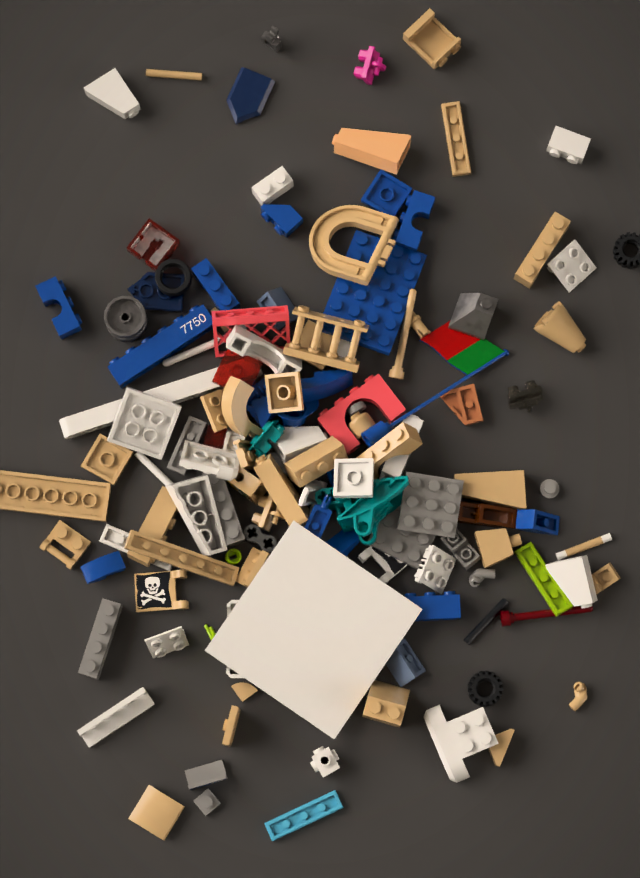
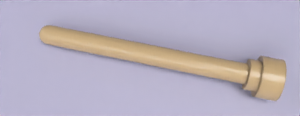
(397, 370)

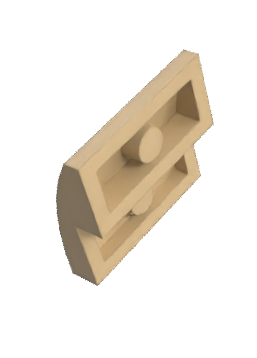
(156, 812)

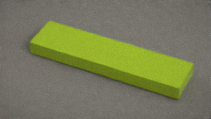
(542, 579)

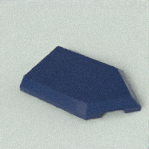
(249, 95)
(152, 298)

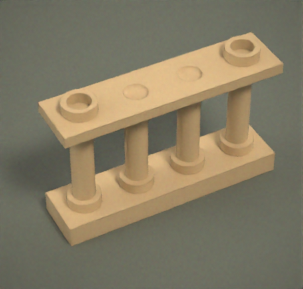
(312, 352)

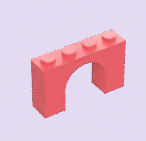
(373, 391)

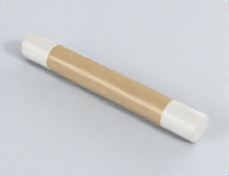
(584, 546)

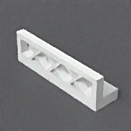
(116, 717)

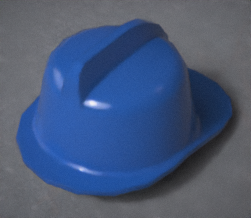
(298, 418)

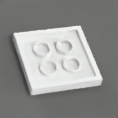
(144, 423)

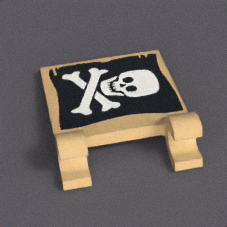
(158, 591)

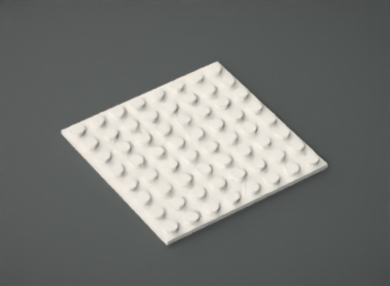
(313, 629)

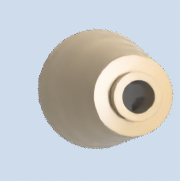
(561, 329)

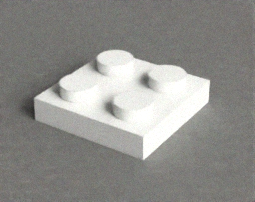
(353, 478)

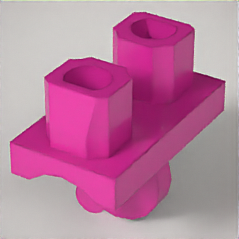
(372, 65)

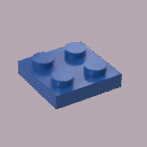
(386, 194)

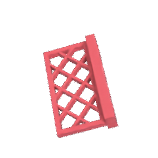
(251, 316)

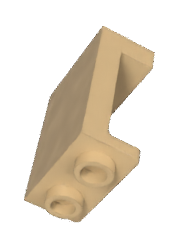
(431, 40)

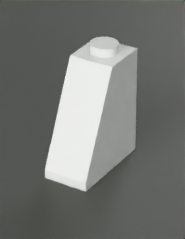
(113, 94)
(297, 440)
(575, 580)

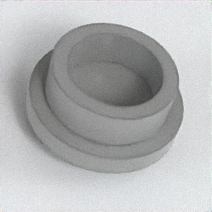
(549, 488)

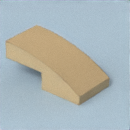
(604, 577)

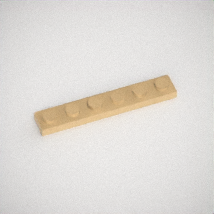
(181, 558)

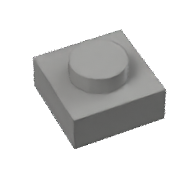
(207, 802)

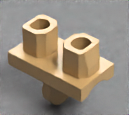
(270, 514)

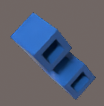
(418, 205)
(215, 286)
(66, 322)

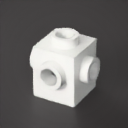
(325, 769)

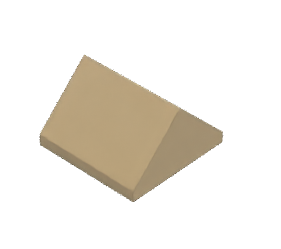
(284, 392)

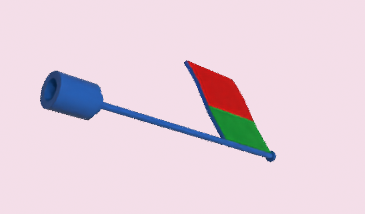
(459, 350)

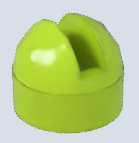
(232, 552)

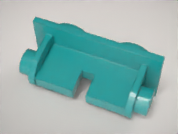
(271, 432)

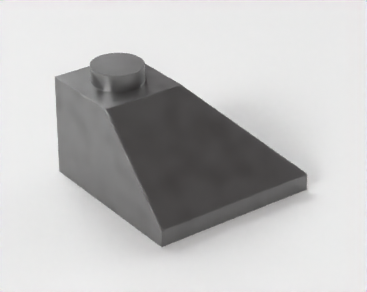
(473, 314)

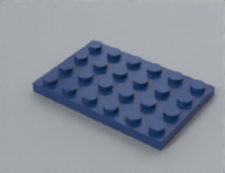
(382, 301)

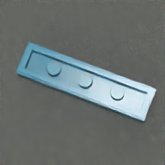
(303, 815)

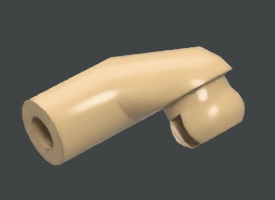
(580, 695)

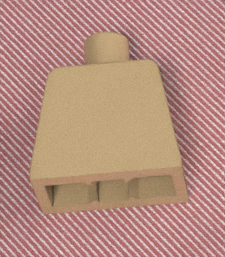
(495, 545)

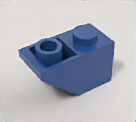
(283, 217)

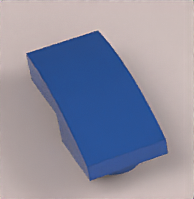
(102, 567)

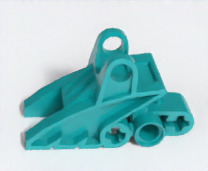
(366, 513)

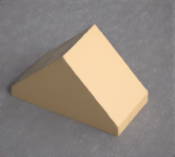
(498, 751)

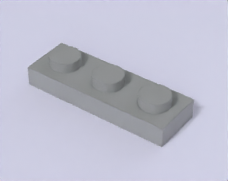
(192, 432)

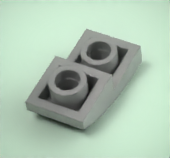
(461, 550)

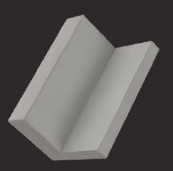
(206, 774)

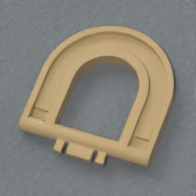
(358, 217)

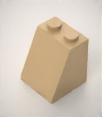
(386, 703)

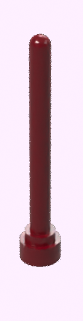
(508, 618)

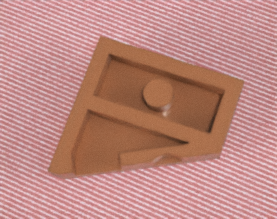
(464, 404)

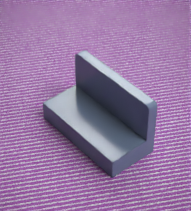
(278, 297)
(404, 664)

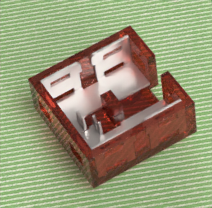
(153, 244)

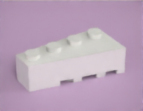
(199, 512)

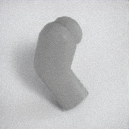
(479, 575)

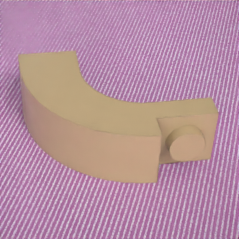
(234, 408)

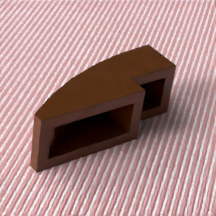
(487, 515)

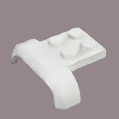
(213, 460)
(459, 738)

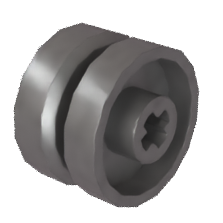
(134, 311)

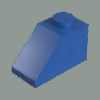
(537, 522)

